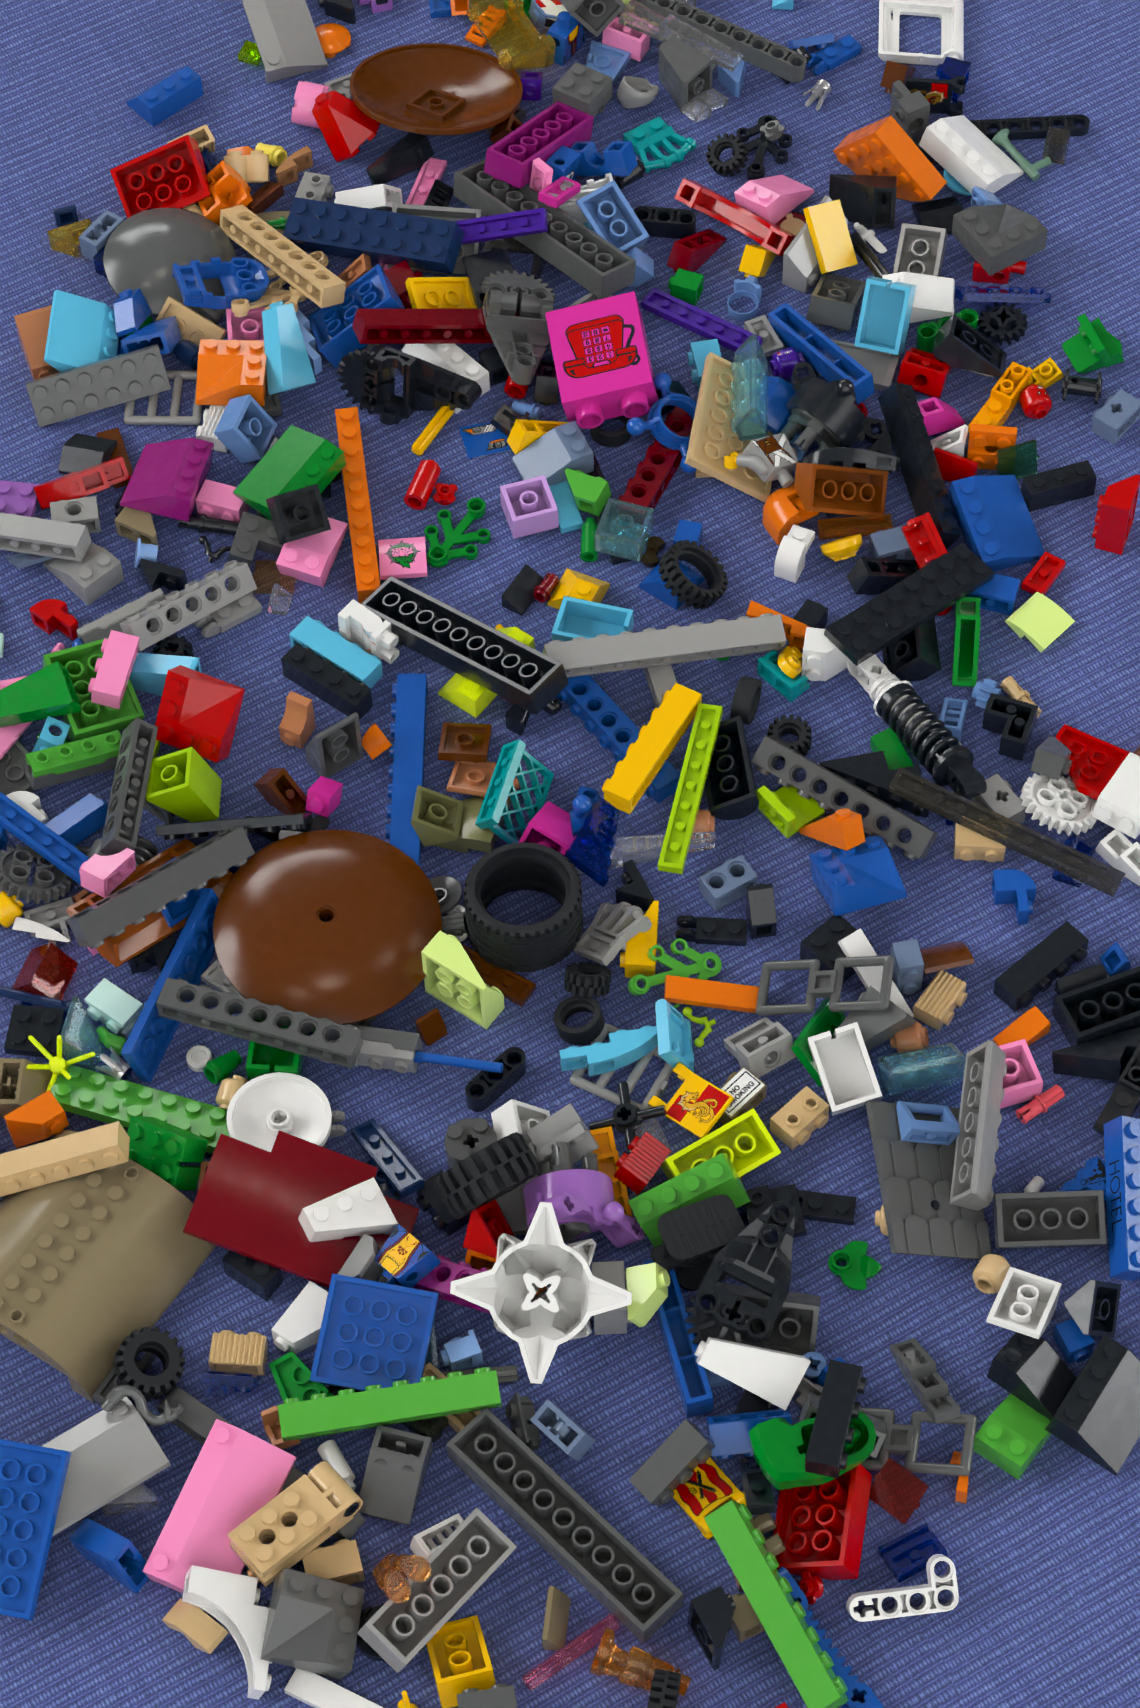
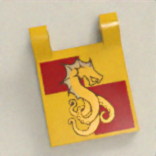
(695, 1104)

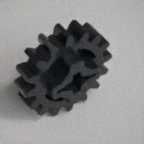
(991, 323)

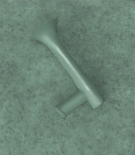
(1002, 140)

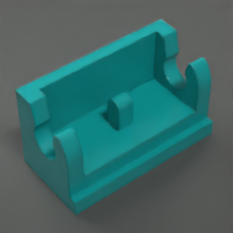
(772, 674)

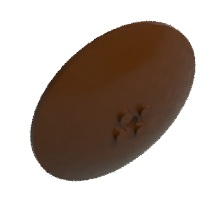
(435, 89)

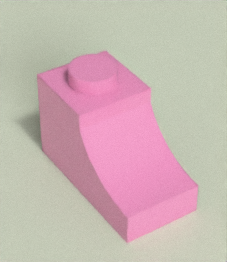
(106, 873)

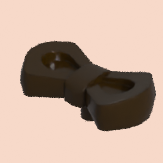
(650, 557)

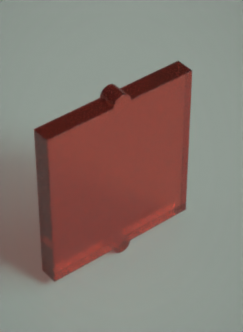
(897, 1490)

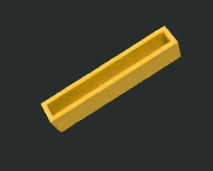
(651, 748)

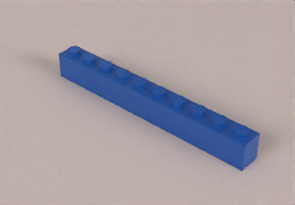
(408, 760)

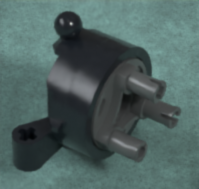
(827, 413)

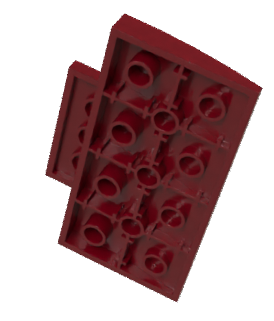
(256, 1196)

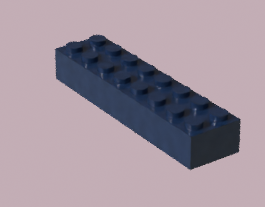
(377, 233)

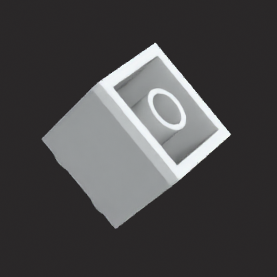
(1120, 799)

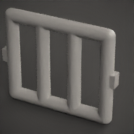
(174, 418)
(599, 1089)

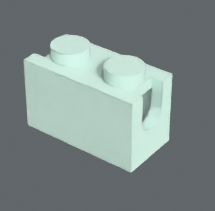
(113, 1007)

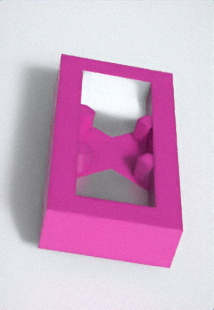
(559, 192)

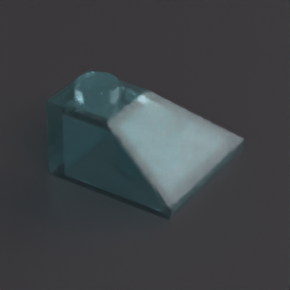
(80, 1037)

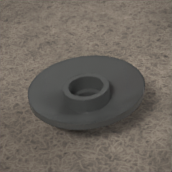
(447, 891)

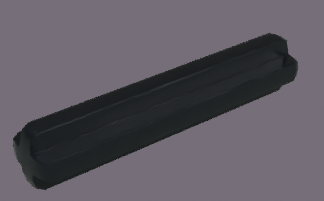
(868, 255)

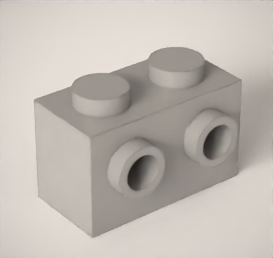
(315, 187)

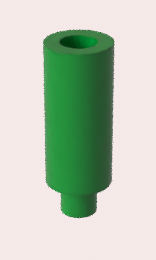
(588, 531)

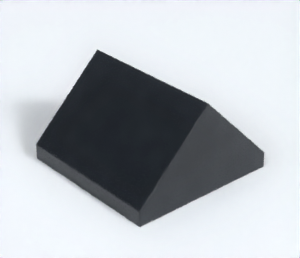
(1095, 1308)

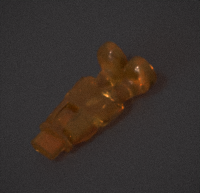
(392, 1571)
(637, 1668)

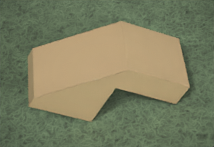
(195, 1625)

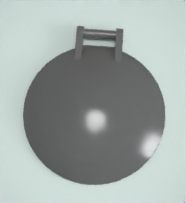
(150, 242)

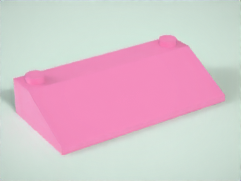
(225, 1487)

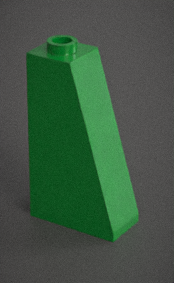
(39, 696)

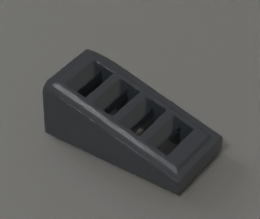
(435, 198)
(517, 719)

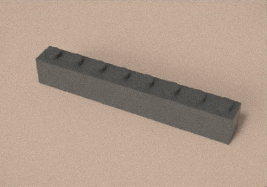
(160, 887)

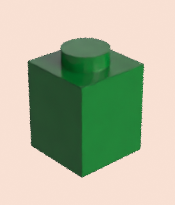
(686, 286)

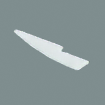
(41, 930)

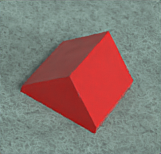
(485, 1227)

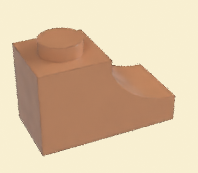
(297, 721)

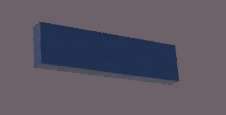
(387, 1158)

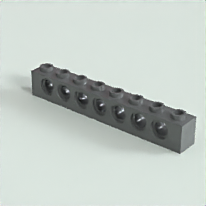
(772, 749)
(269, 1032)

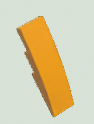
(607, 1158)

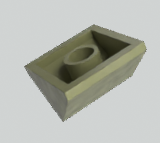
(436, 817)

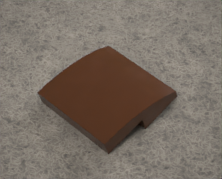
(946, 956)

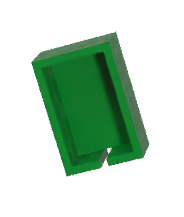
(267, 1059)
(162, 1148)

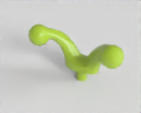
(699, 1042)

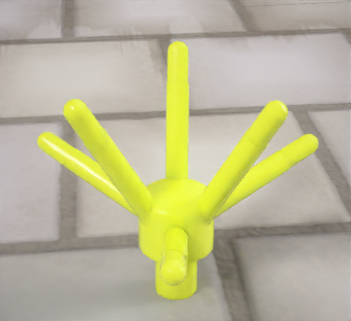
(57, 1064)

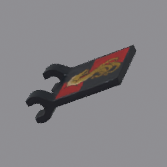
(939, 93)

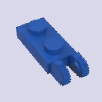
(834, 55)

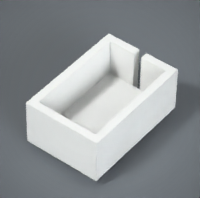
(844, 1068)

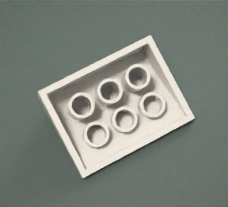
(968, 154)

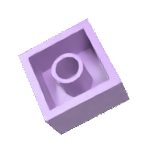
(529, 506)

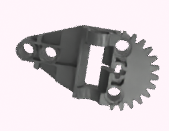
(519, 339)

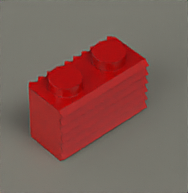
(641, 1163)

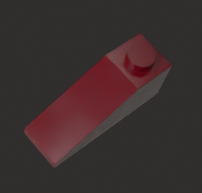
(694, 250)

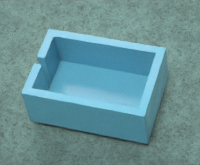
(885, 315)
(590, 619)

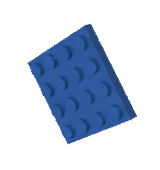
(373, 1334)

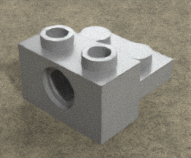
(761, 1046)

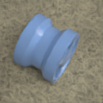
(816, 1359)

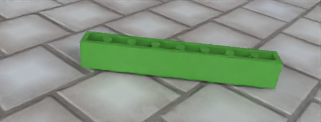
(389, 1405)
(776, 1608)

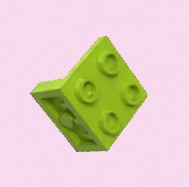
(788, 809)

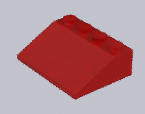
(163, 178)
(824, 1526)

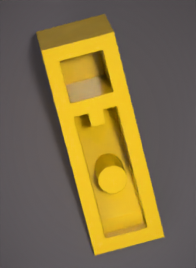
(527, 431)
(635, 956)

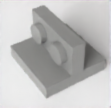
(563, 1127)

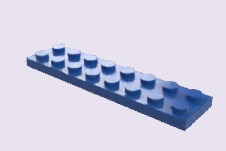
(187, 962)

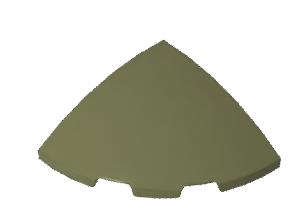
(470, 834)

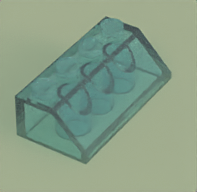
(749, 391)

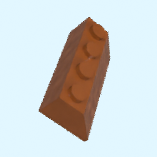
(841, 489)

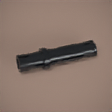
(203, 523)

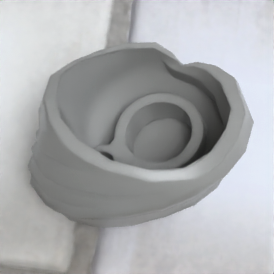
(636, 92)

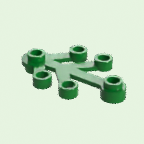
(475, 510)

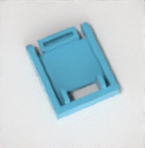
(673, 1035)

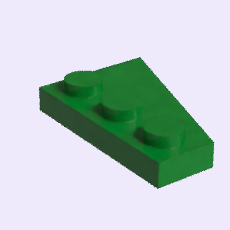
(821, 1022)
(294, 1378)

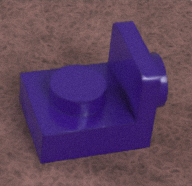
(531, 85)

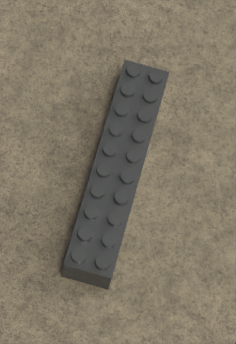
(567, 243)
(565, 1525)

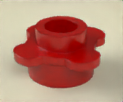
(445, 493)
(811, 1586)

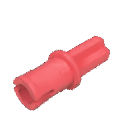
(1040, 1104)

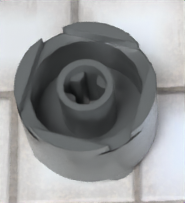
(467, 1138)

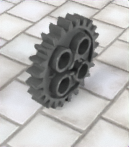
(15, 874)

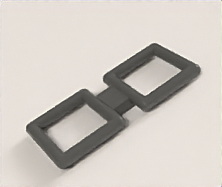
(825, 985)
(905, 1441)

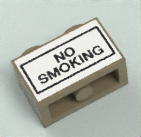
(747, 1094)

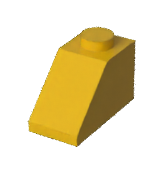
(756, 260)

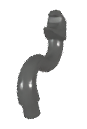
(120, 1392)

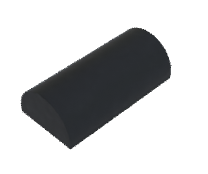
(730, 776)

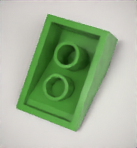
(1012, 1436)

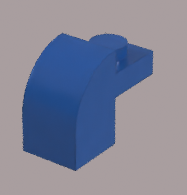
(1014, 887)

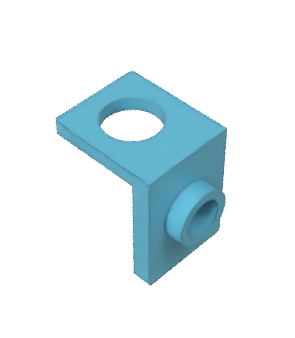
(48, 740)

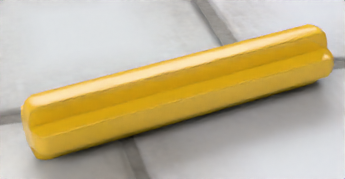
(432, 430)

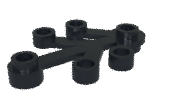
(755, 169)

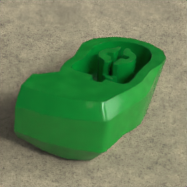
(783, 1448)

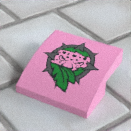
(402, 558)

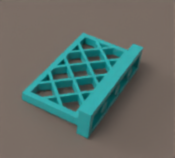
(502, 786)

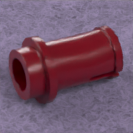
(543, 591)

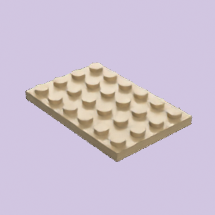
(713, 435)

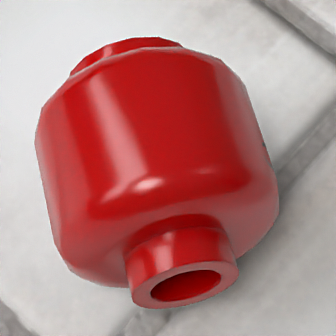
(1035, 401)

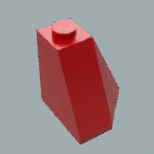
(343, 124)

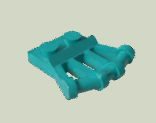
(653, 135)

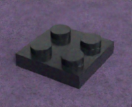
(41, 1023)

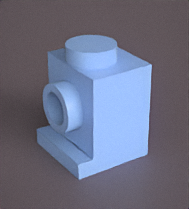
(462, 1352)

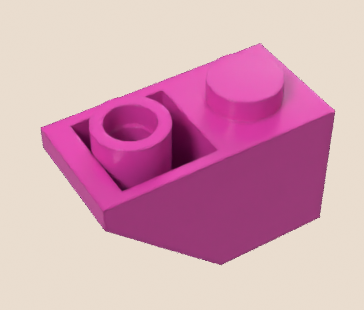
(939, 416)

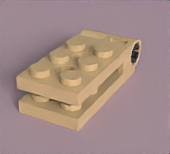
(315, 1506)

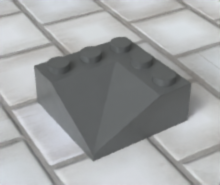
(998, 235)
(312, 1624)

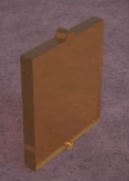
(268, 574)

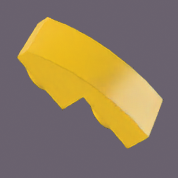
(1046, 374)

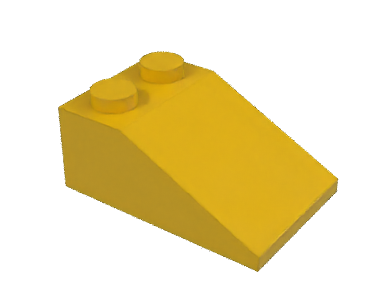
(459, 1660)

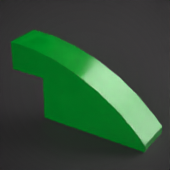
(966, 642)

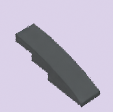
(924, 1380)

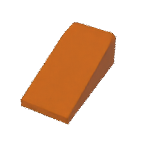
(1029, 1026)

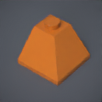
(36, 1120)

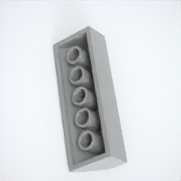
(978, 1127)

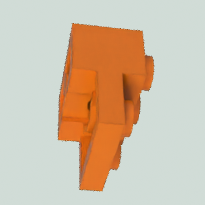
(986, 440)

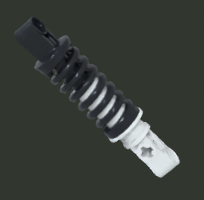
(919, 728)

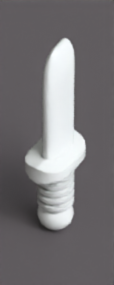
(868, 235)

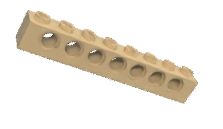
(282, 256)

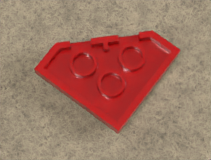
(1092, 760)

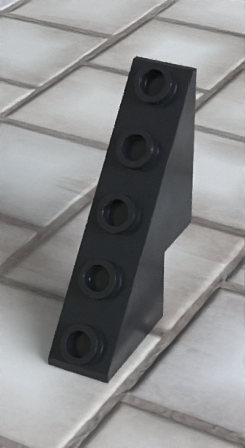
(873, 775)
(1098, 1058)

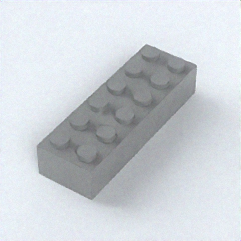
(456, 1573)

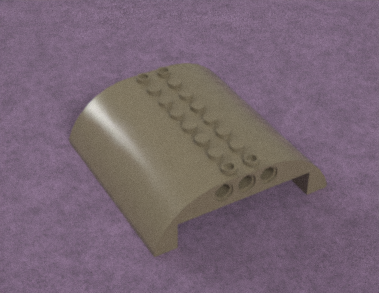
(92, 1265)

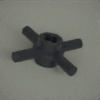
(627, 1115)

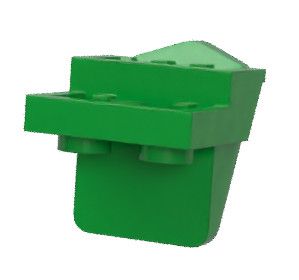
(1092, 347)

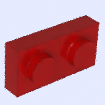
(1043, 574)

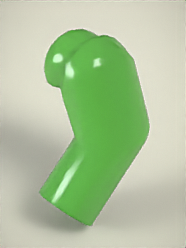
(111, 1040)

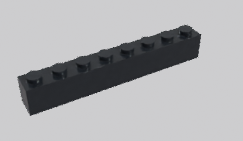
(918, 459)

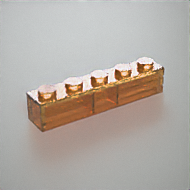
(853, 525)

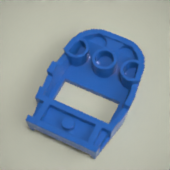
(239, 279)

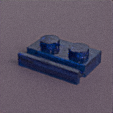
(910, 1552)

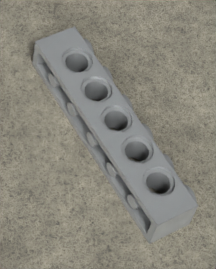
(240, 584)

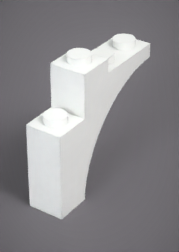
(234, 1604)

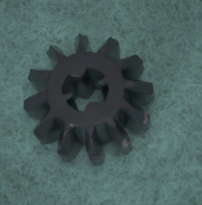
(174, 646)

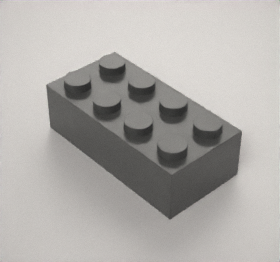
(1049, 1220)

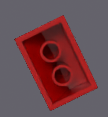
(1116, 515)

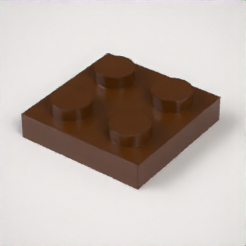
(465, 742)

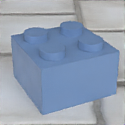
(245, 429)

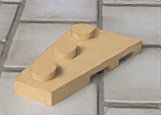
(191, 324)

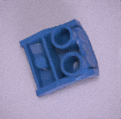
(778, 395)

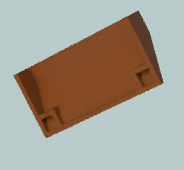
(155, 928)

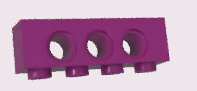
(437, 1282)

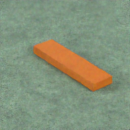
(710, 994)

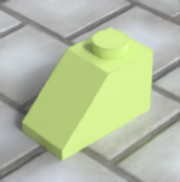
(649, 1290)

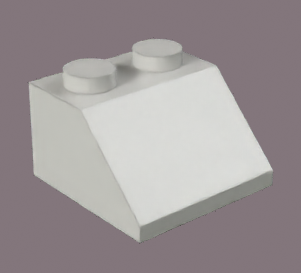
(820, 656)

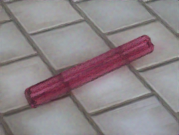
(569, 1652)

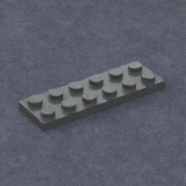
(98, 385)

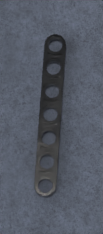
(1026, 123)

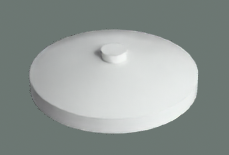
(279, 1103)

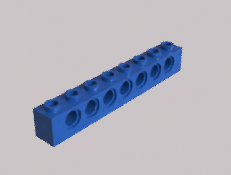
(586, 695)

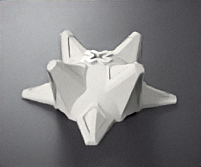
(549, 1317)

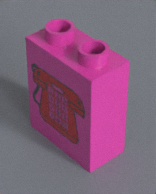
(602, 360)

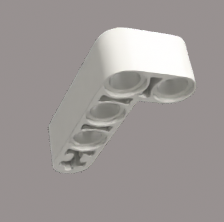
(902, 1595)

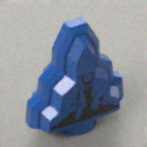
(1089, 1178)

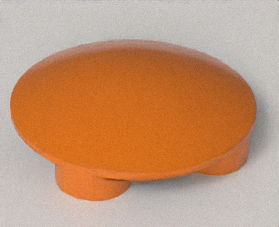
(333, 38)

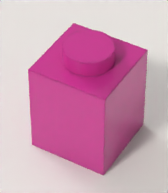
(324, 796)

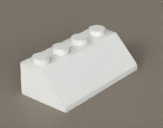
(453, 359)

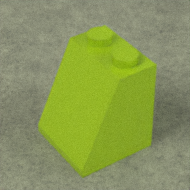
(185, 786)

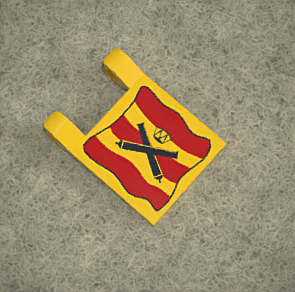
(705, 1493)

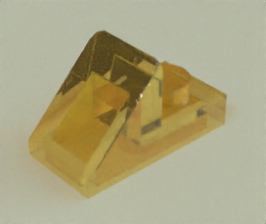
(67, 237)

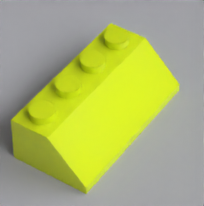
(470, 695)
(742, 1139)

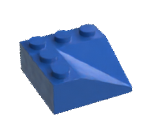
(857, 876)

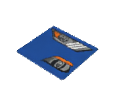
(483, 440)

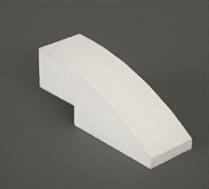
(1121, 854)

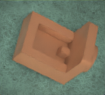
(272, 1428)

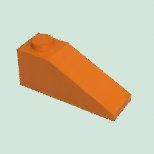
(840, 829)

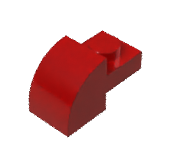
(54, 615)

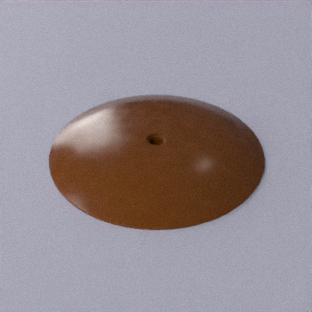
(343, 969)

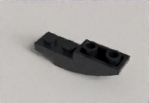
(1126, 1095)

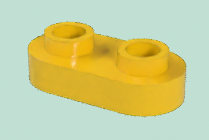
(790, 661)

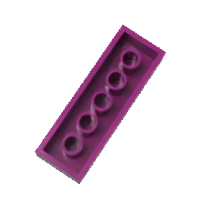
(537, 138)

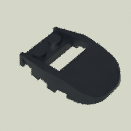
(852, 457)

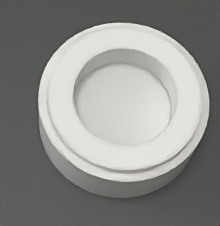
(198, 1057)

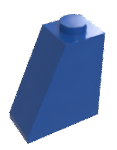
(161, 332)
(111, 1554)

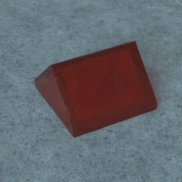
(46, 972)

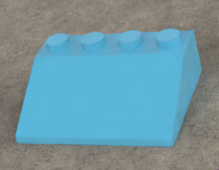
(79, 332)

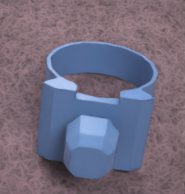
(747, 288)

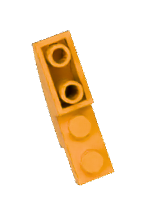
(1003, 396)

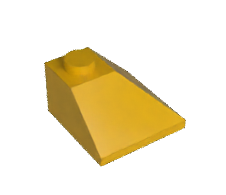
(578, 586)

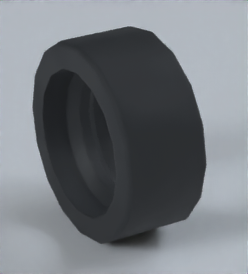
(612, 438)
(746, 699)
(582, 1034)

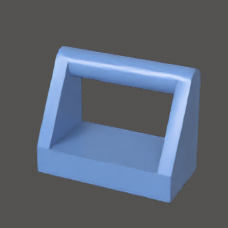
(926, 1131)

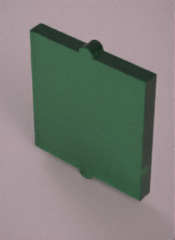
(1018, 459)

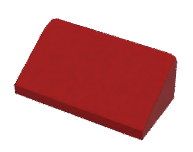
(954, 466)

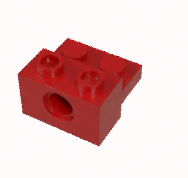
(924, 363)

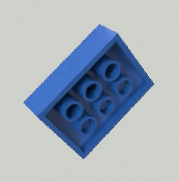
(334, 323)
(995, 520)

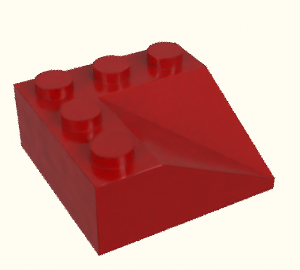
(198, 713)

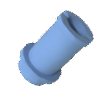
(521, 408)

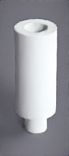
(331, 1453)

